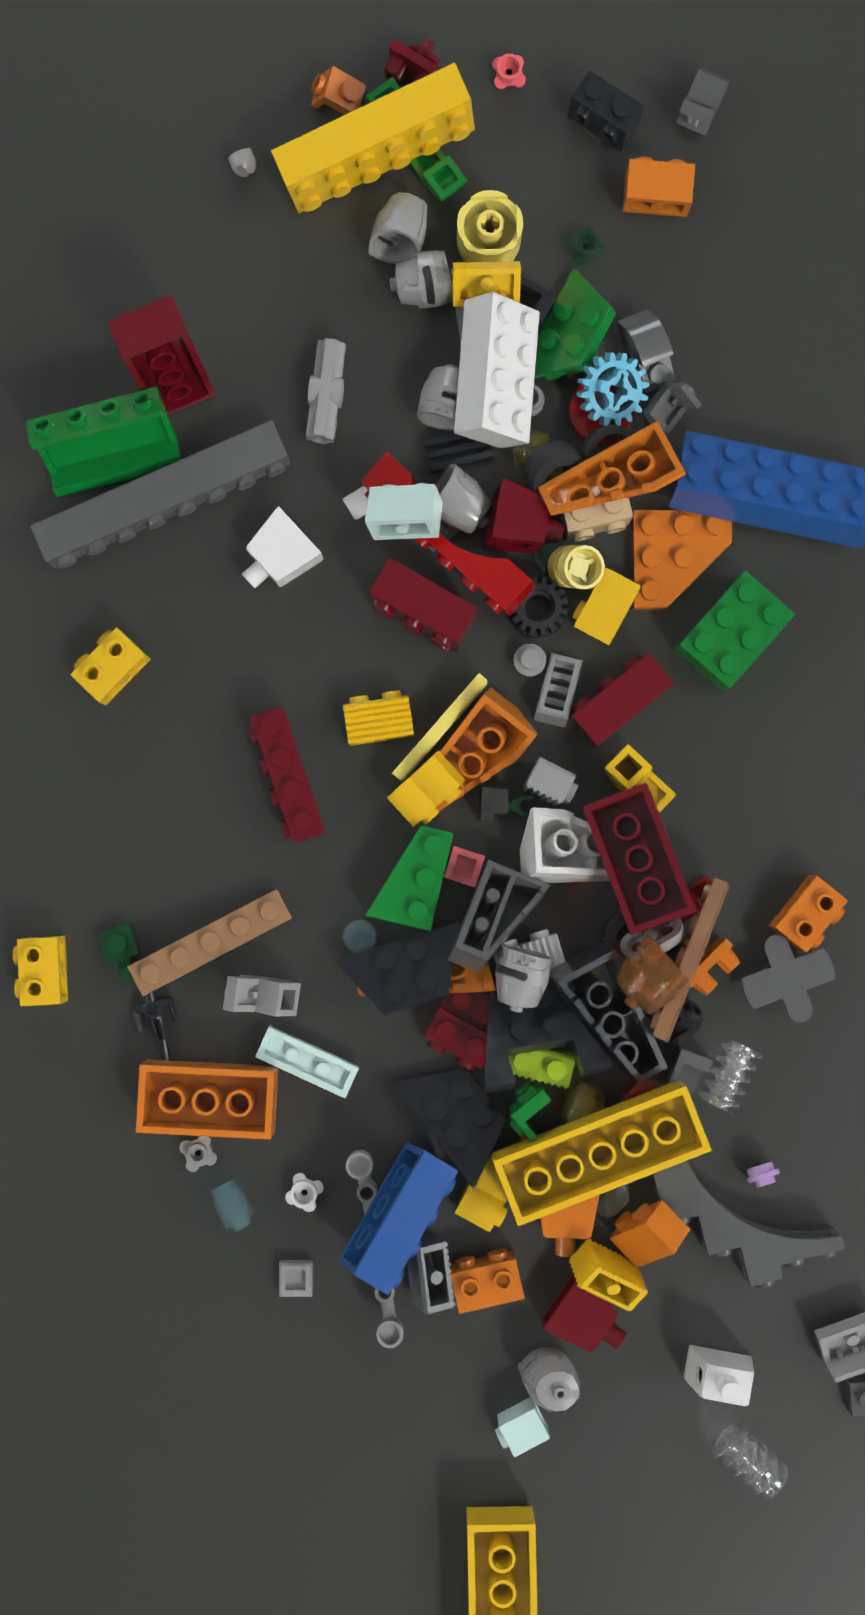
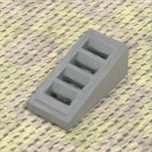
(550, 715)

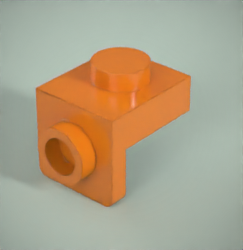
(337, 91)

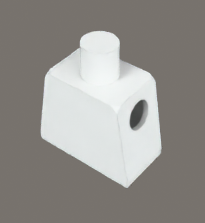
(280, 551)
(724, 1375)

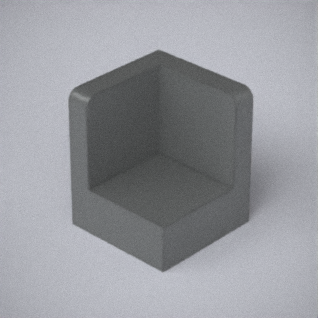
(687, 1067)

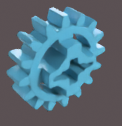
(616, 375)

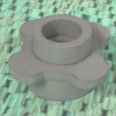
(207, 1155)

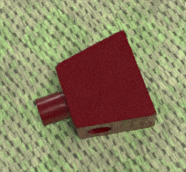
(519, 520)
(582, 1318)

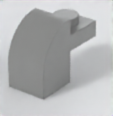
(261, 995)

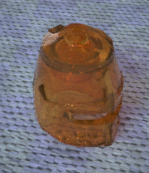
(650, 980)

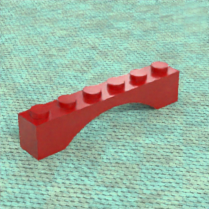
(495, 577)

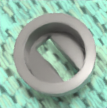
(242, 162)

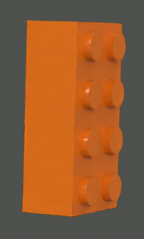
(207, 1099)

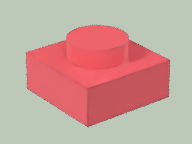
(464, 866)

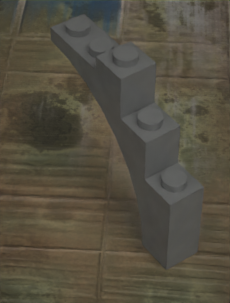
(721, 1230)

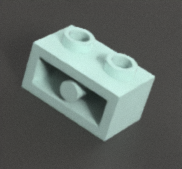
(404, 511)

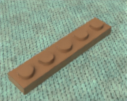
(209, 942)
(690, 957)

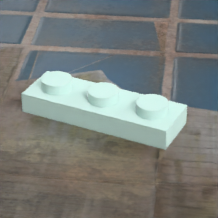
(307, 1061)

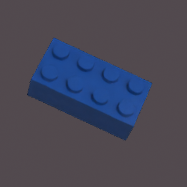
(398, 1218)

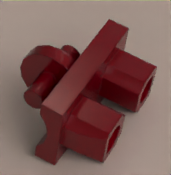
(412, 61)

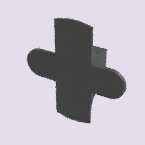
(788, 978)

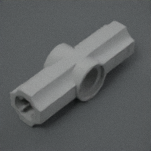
(326, 391)

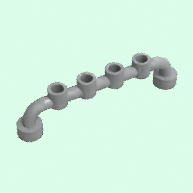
(390, 1329)

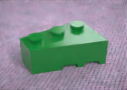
(416, 881)

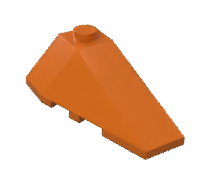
(621, 471)
(487, 741)

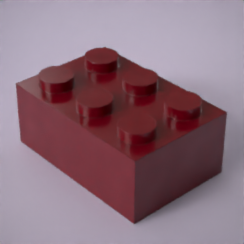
(422, 606)

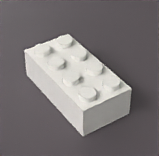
(496, 371)

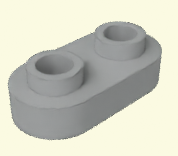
(675, 935)

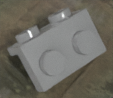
(843, 1347)

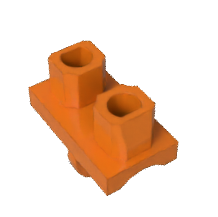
(719, 953)

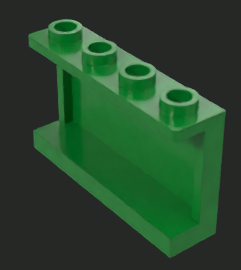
(105, 441)

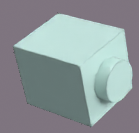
(522, 1427)

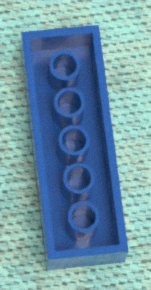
(771, 489)

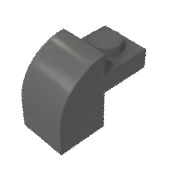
(702, 101)
(649, 344)

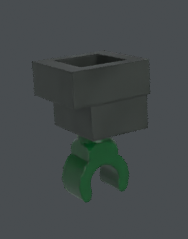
(496, 801)

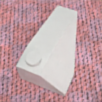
(560, 848)

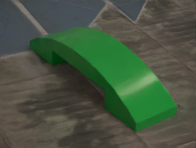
(435, 171)

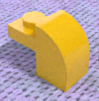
(631, 769)

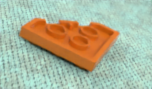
(672, 551)

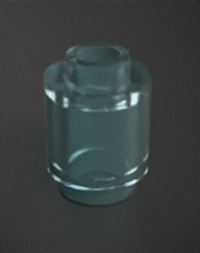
(232, 1205)

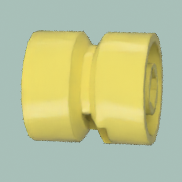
(576, 566)

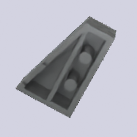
(494, 913)

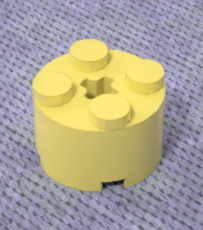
(491, 212)

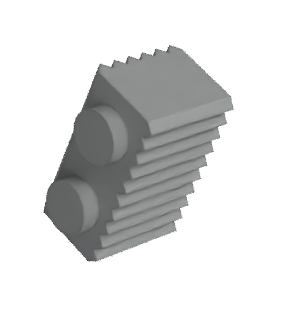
(551, 782)

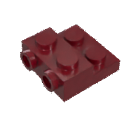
(460, 1028)

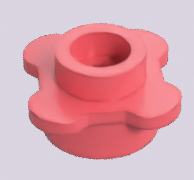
(508, 62)

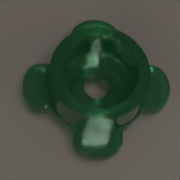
(589, 237)

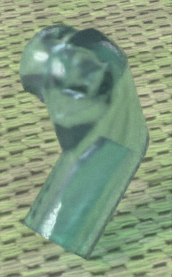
(613, 1201)

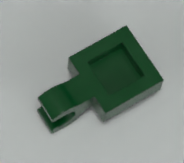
(120, 947)

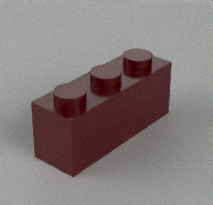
(620, 699)

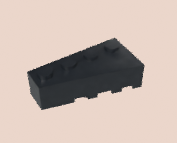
(592, 992)

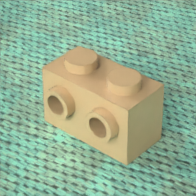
(608, 517)

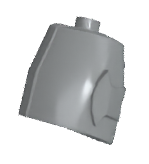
(403, 223)
(423, 280)
(439, 398)
(463, 500)
(521, 977)
(550, 1378)

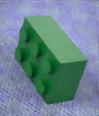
(734, 632)

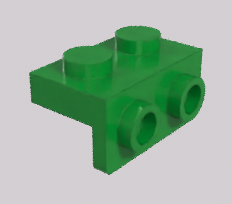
(527, 1103)

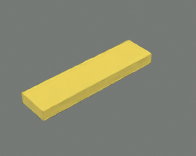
(440, 728)

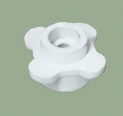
(307, 1201)

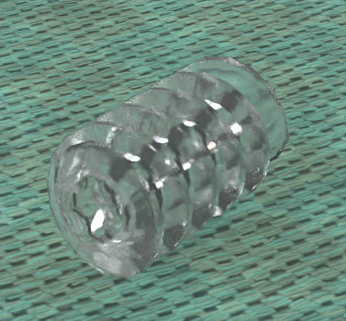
(730, 1075)
(750, 1460)

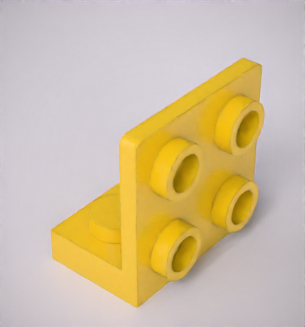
(480, 278)

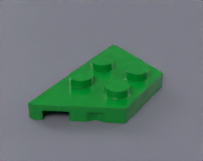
(572, 329)

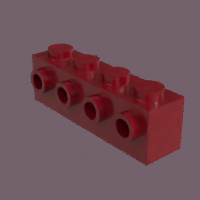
(288, 774)

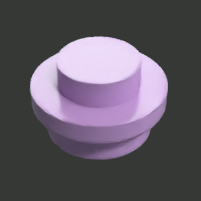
(762, 1174)

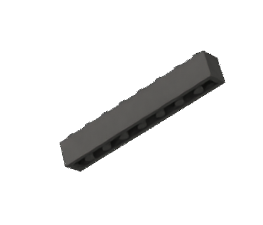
(161, 495)

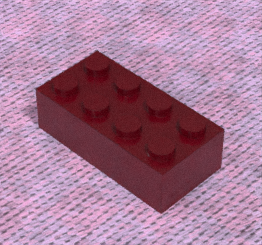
(162, 354)
(639, 859)

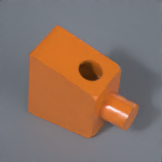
(570, 1224)

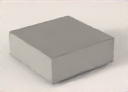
(296, 1278)

